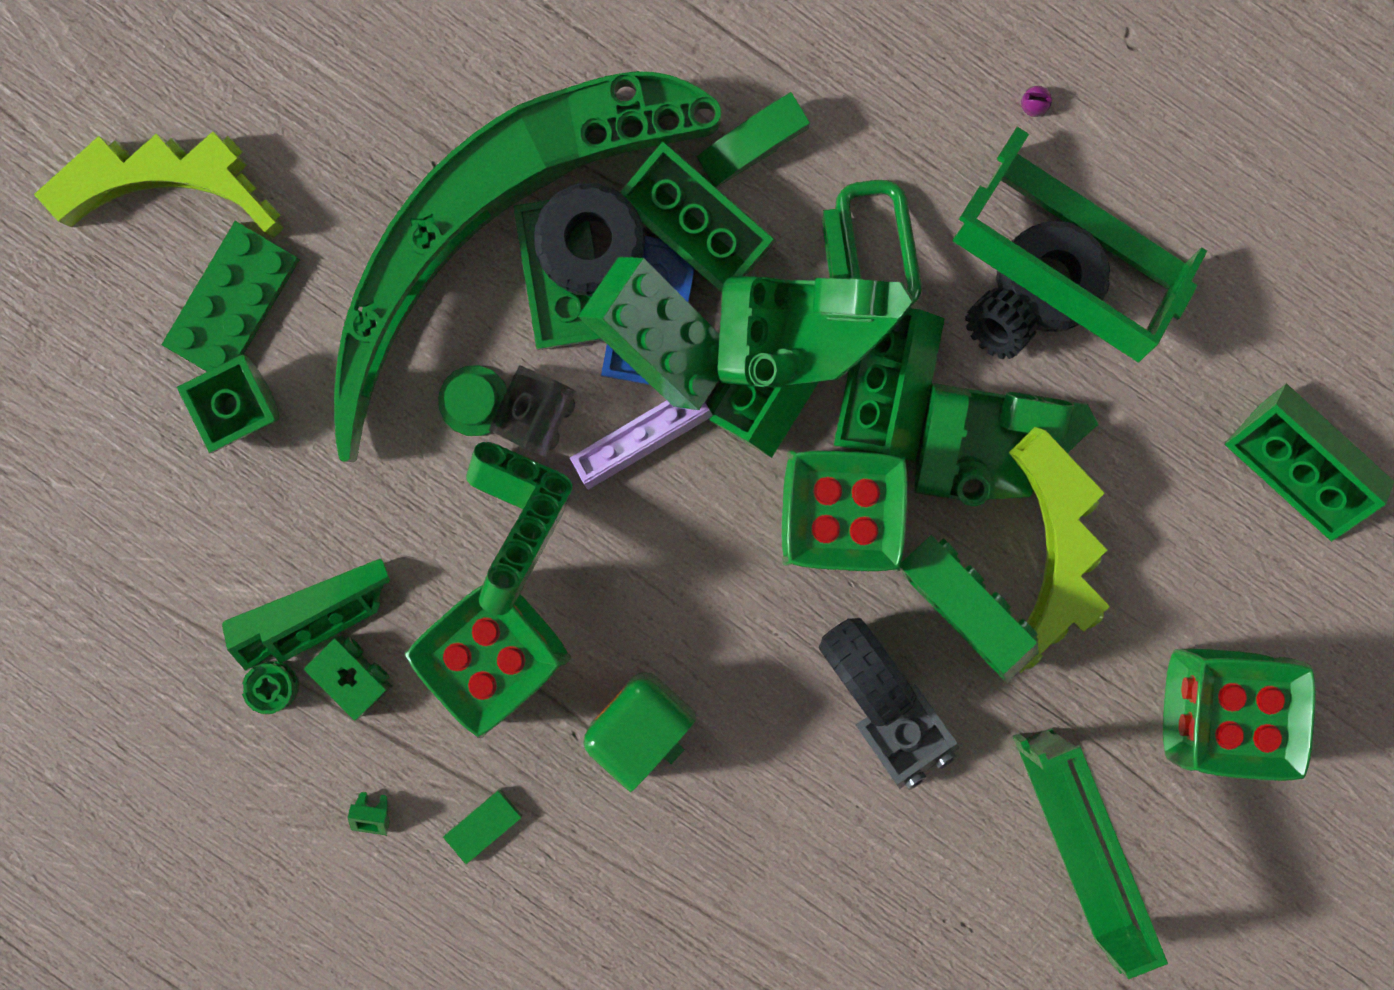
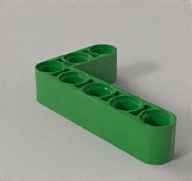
(542, 497)

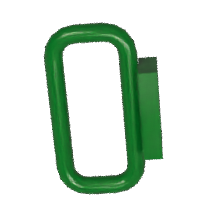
(840, 237)

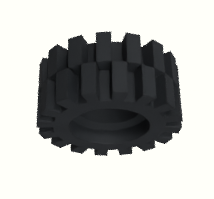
(1001, 323)

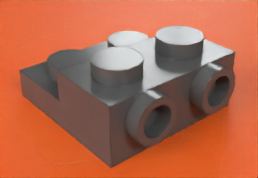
(911, 743)

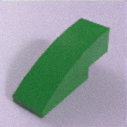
(754, 140)

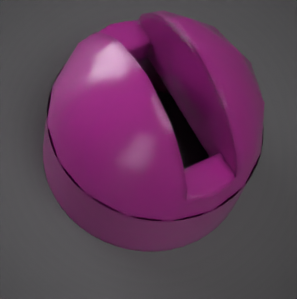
(1036, 107)

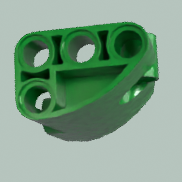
(802, 327)
(973, 431)

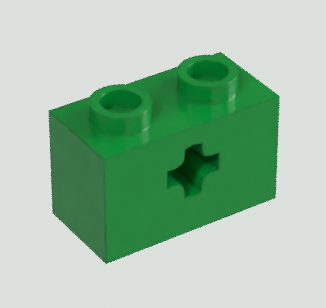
(331, 668)

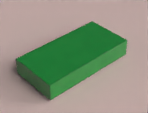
(482, 826)

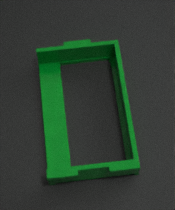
(1106, 229)
(1046, 764)

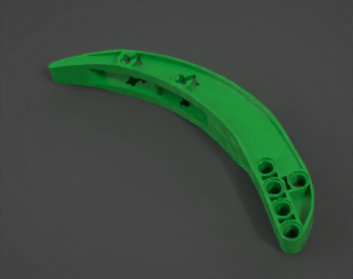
(476, 184)

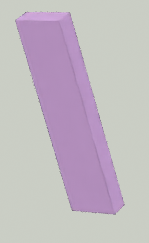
(635, 441)

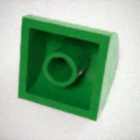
(229, 403)

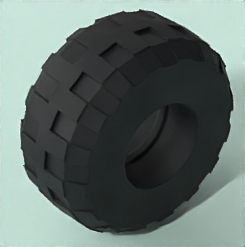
(575, 206)
(1080, 255)
(867, 671)

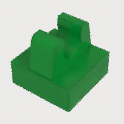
(369, 819)

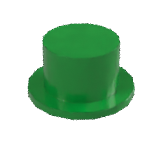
(471, 399)

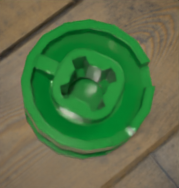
(270, 687)

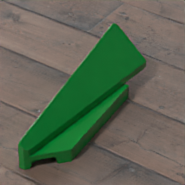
(306, 616)

